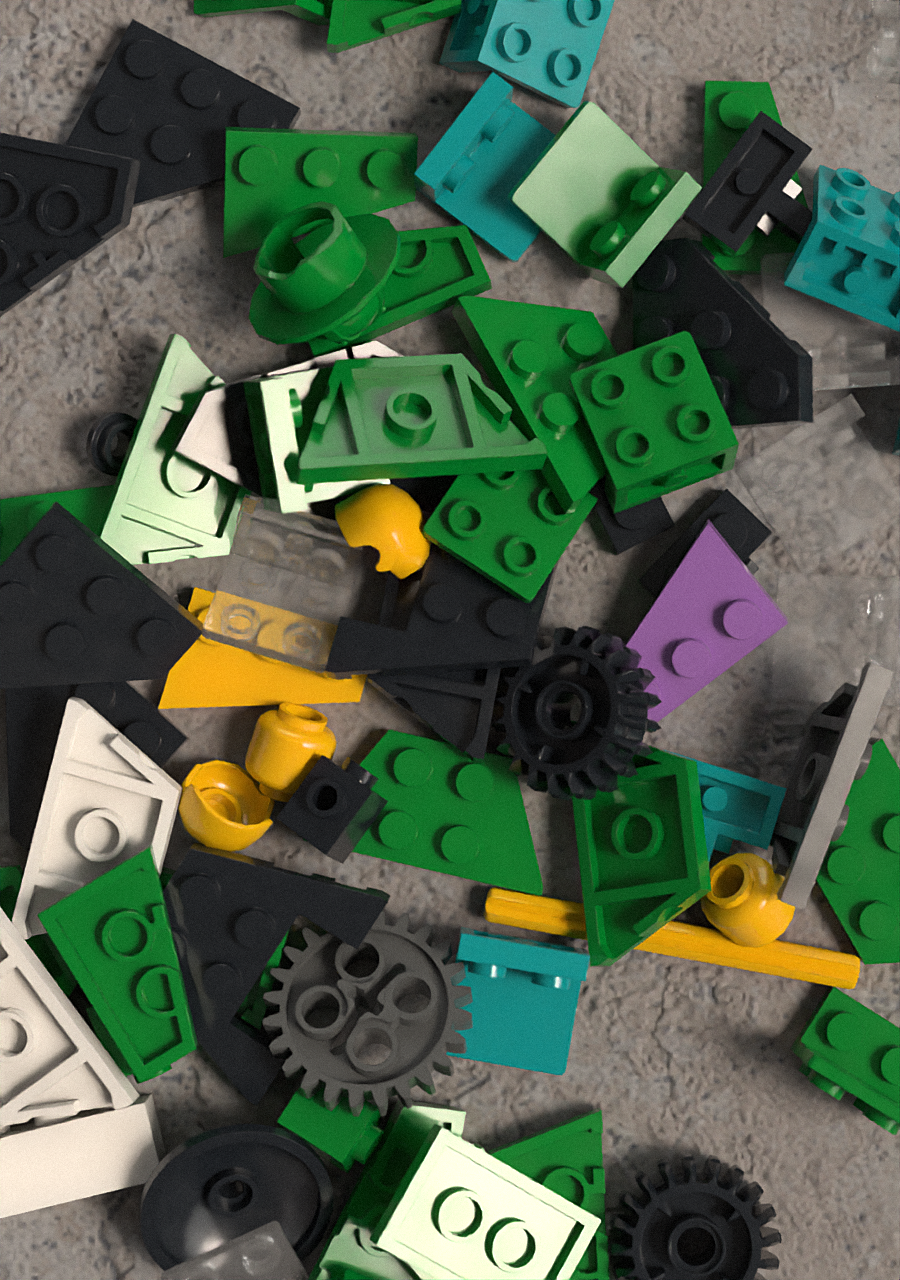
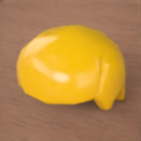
(389, 522)
(224, 806)

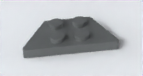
(820, 778)

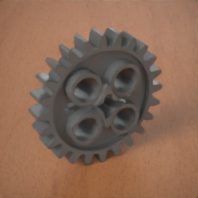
(415, 1040)

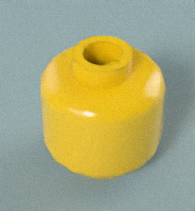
(287, 748)
(745, 900)

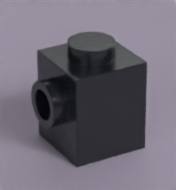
(334, 807)

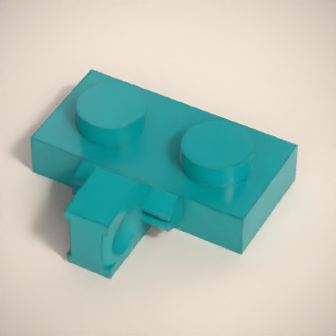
(736, 807)

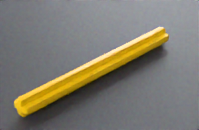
(680, 940)

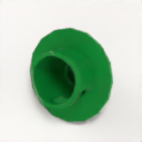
(326, 281)

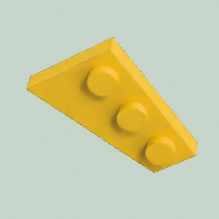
(229, 676)

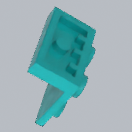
(530, 42)
(481, 163)
(851, 247)
(521, 999)

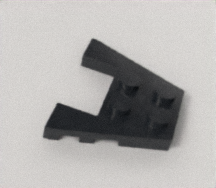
(456, 619)
(226, 926)

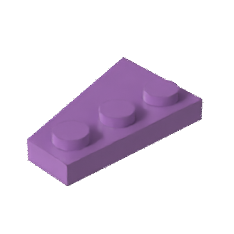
(702, 622)

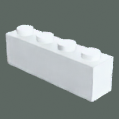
(78, 1155)

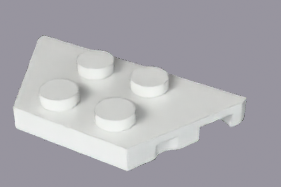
(95, 812)
(47, 1050)

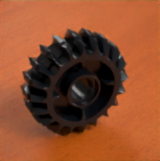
(611, 722)
(689, 1202)

